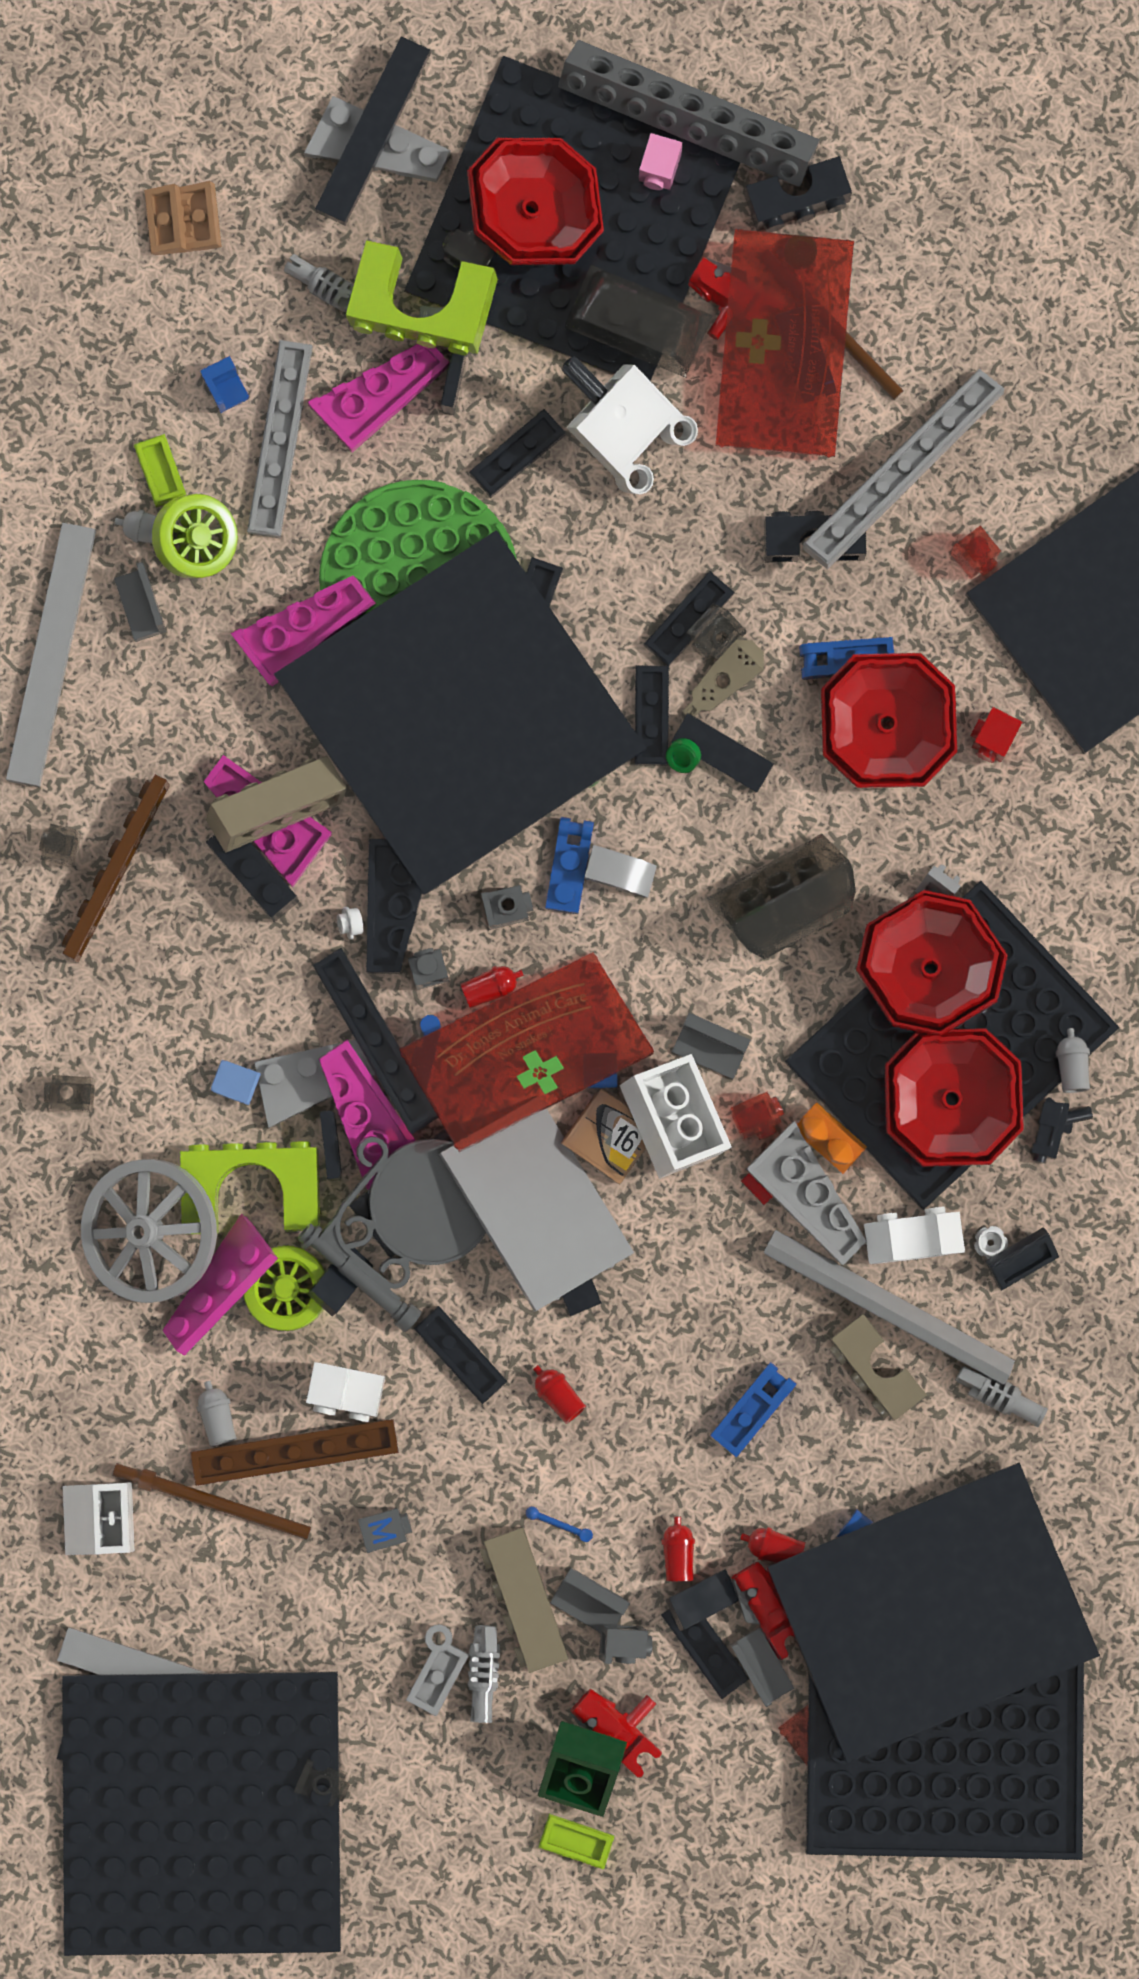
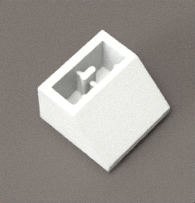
(98, 1519)

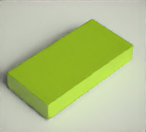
(160, 470)
(576, 1841)

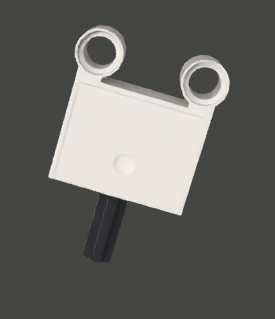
(624, 421)

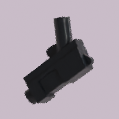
(1053, 1122)

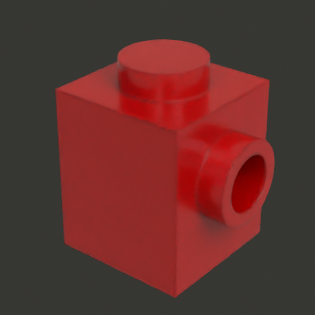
(994, 735)

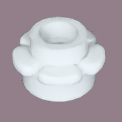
(350, 922)
(993, 1233)

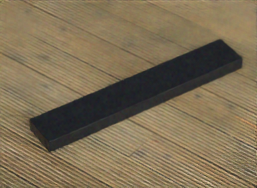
(372, 131)
(375, 1039)

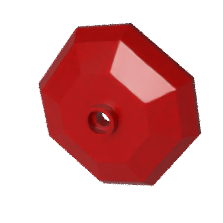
(552, 182)
(896, 688)
(935, 932)
(988, 1093)

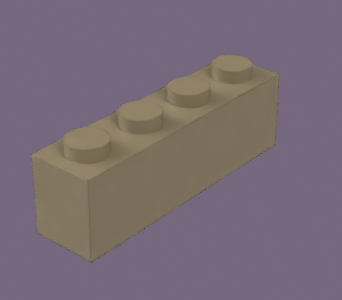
(275, 803)
(525, 1600)

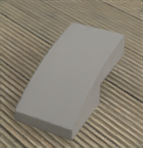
(620, 871)

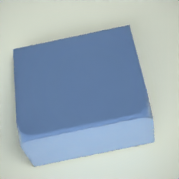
(235, 1082)

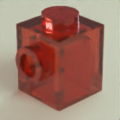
(976, 553)
(757, 1116)

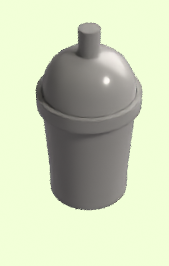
(138, 526)
(1073, 1063)
(216, 1415)

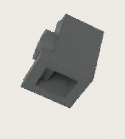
(497, 916)
(428, 968)
(624, 1643)

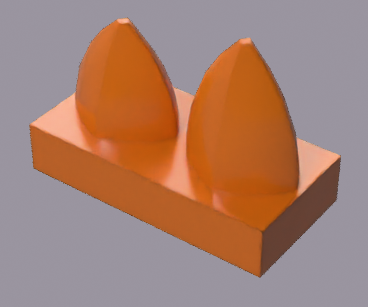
(830, 1138)

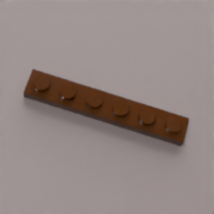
(109, 879)
(294, 1452)

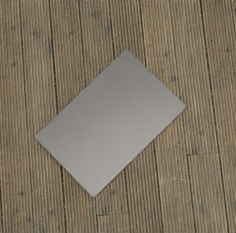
(538, 1208)

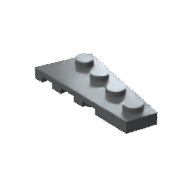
(403, 153)
(296, 1082)
(801, 1187)

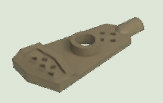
(734, 669)

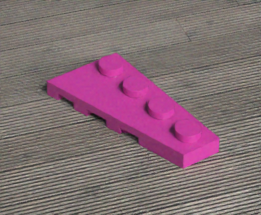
(371, 400)
(302, 626)
(287, 849)
(362, 1105)
(232, 1271)

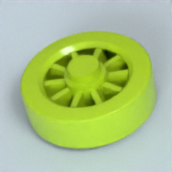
(194, 536)
(286, 1289)

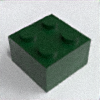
(582, 1769)

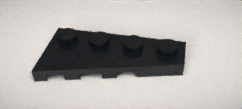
(390, 911)

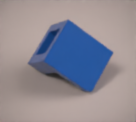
(224, 384)

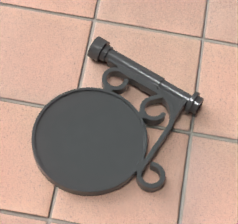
(415, 1215)

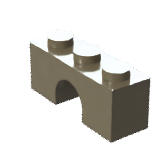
(893, 1394)

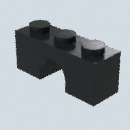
(773, 206)
(786, 532)
(257, 878)

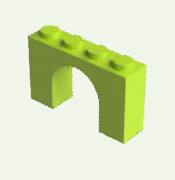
(455, 326)
(294, 1167)

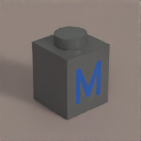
(385, 1529)

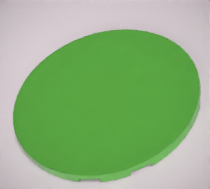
(404, 535)

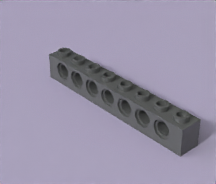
(688, 113)

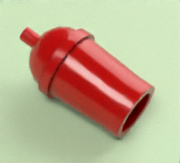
(490, 985)
(558, 1394)
(772, 1545)
(678, 1552)

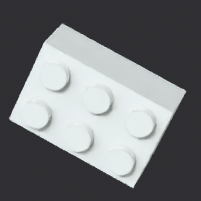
(675, 1116)

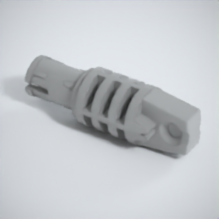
(321, 282)
(1001, 1397)
(483, 1672)

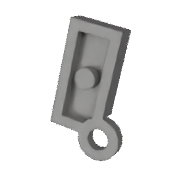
(438, 1672)

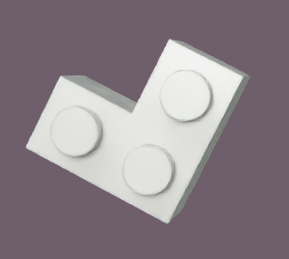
(345, 1390)

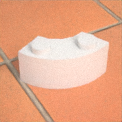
(914, 1237)

